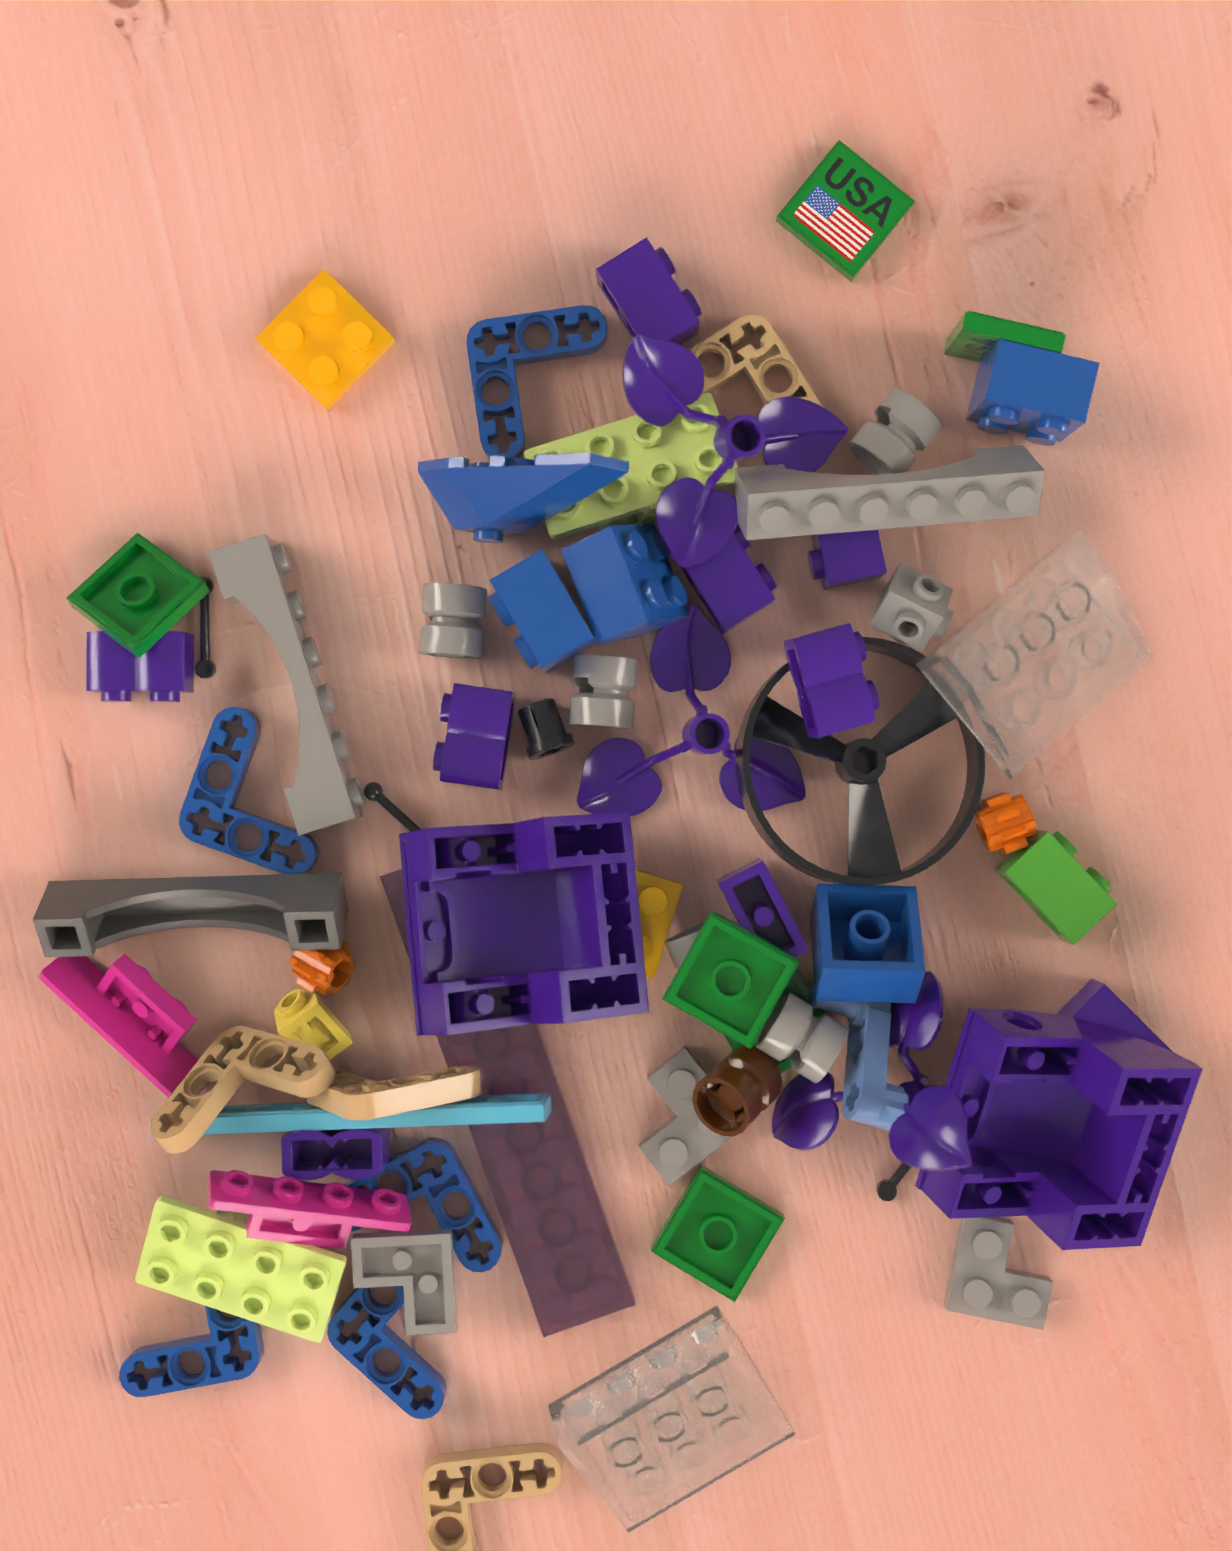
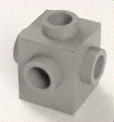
(913, 608)

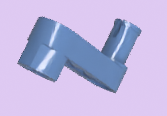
(866, 1090)

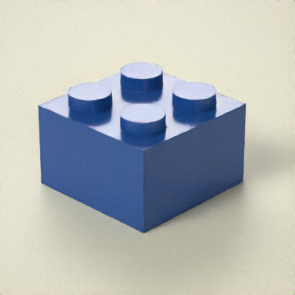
(1031, 392)
(625, 582)
(542, 611)
(866, 943)

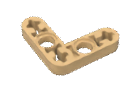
(753, 362)
(230, 1060)
(365, 1099)
(458, 1499)

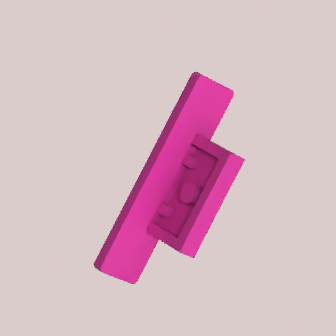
(129, 1014)
(305, 1211)

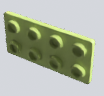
(655, 461)
(214, 1264)

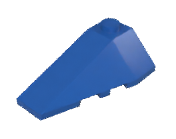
(514, 492)

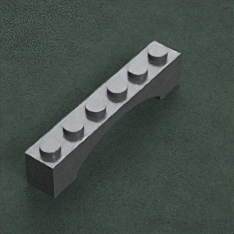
(90, 914)

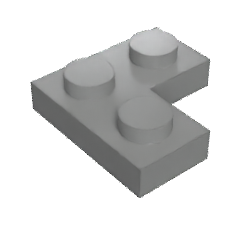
(683, 1138)
(421, 1264)
(983, 1284)

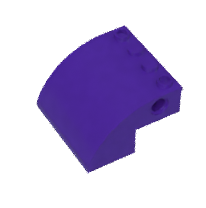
(523, 923)
(1063, 1126)

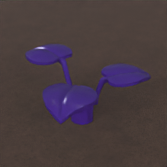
(693, 517)
(686, 657)
(934, 1122)

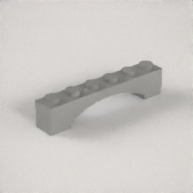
(803, 503)
(322, 788)

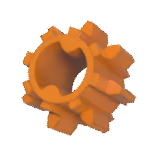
(1005, 823)
(323, 969)

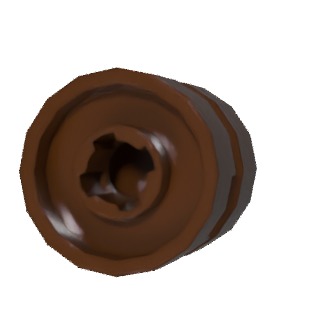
(737, 1091)

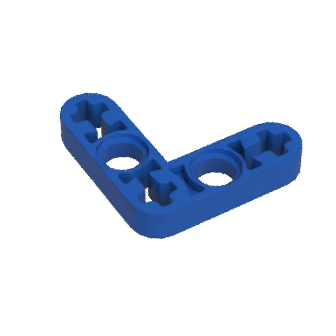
(502, 364)
(223, 801)
(435, 1188)
(378, 1336)
(212, 1347)

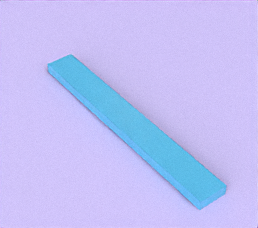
(304, 1116)

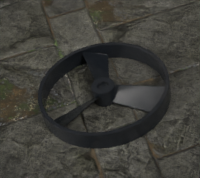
(859, 764)

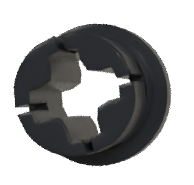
(544, 729)

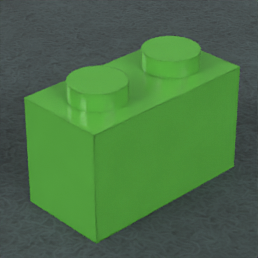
(1057, 885)

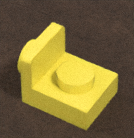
(308, 1020)

